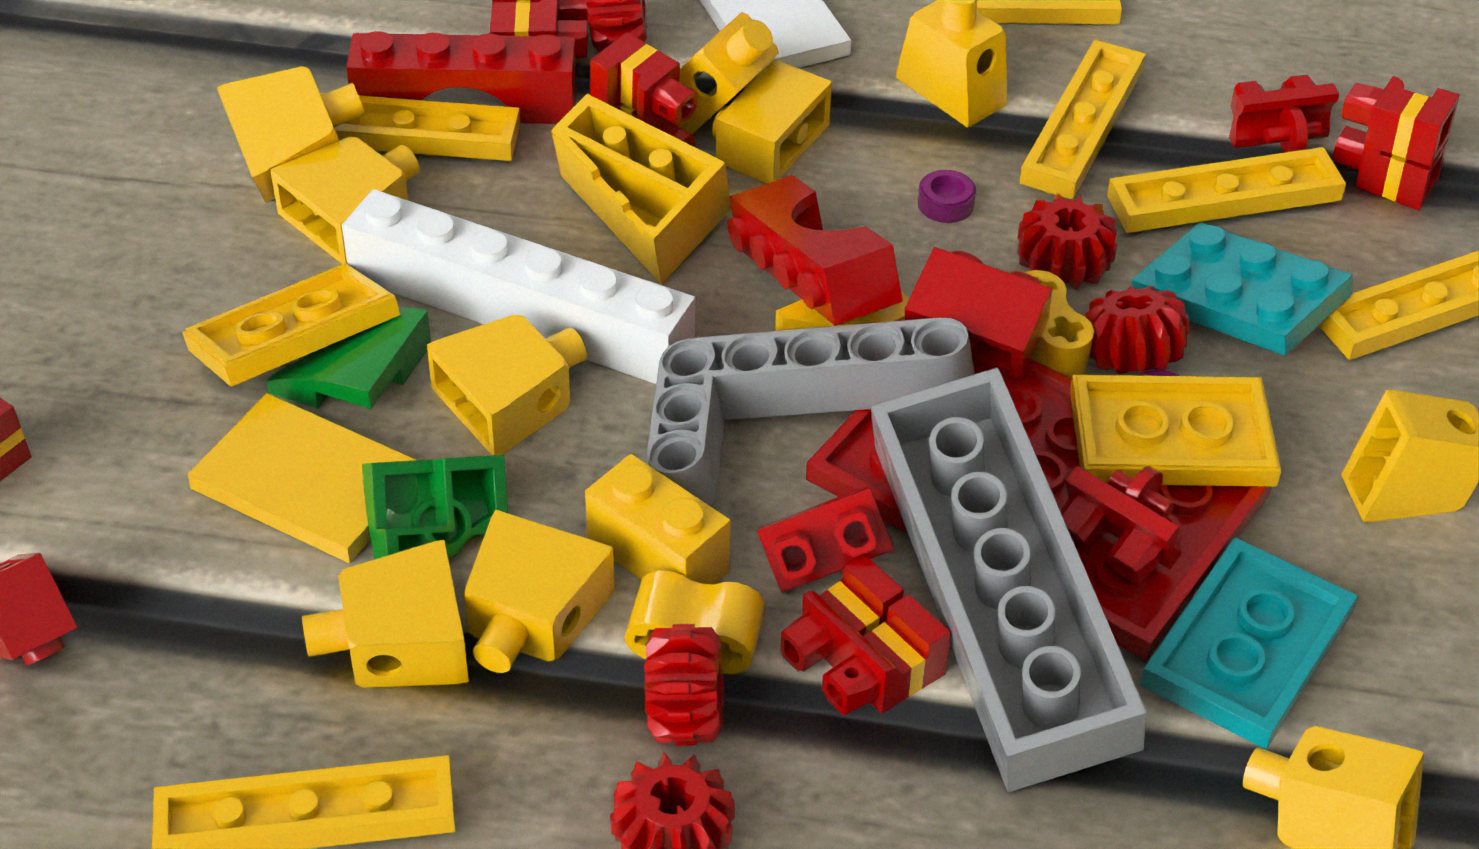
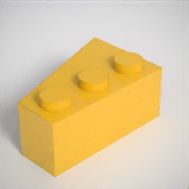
(641, 182)

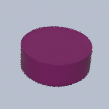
(946, 196)

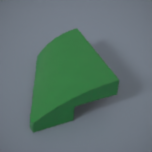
(359, 365)
(432, 501)

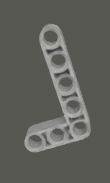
(788, 374)

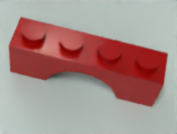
(517, 70)
(831, 271)

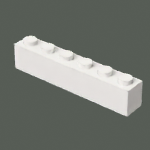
(498, 275)

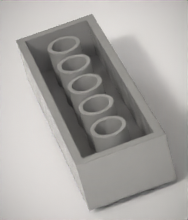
(1007, 581)

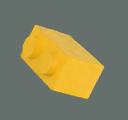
(772, 121)
(657, 524)

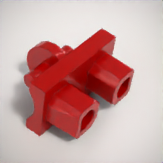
(1283, 115)
(1130, 512)
(824, 538)

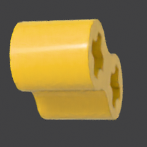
(1067, 335)
(727, 607)

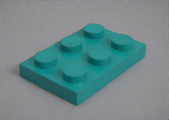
(1247, 287)
(1249, 642)

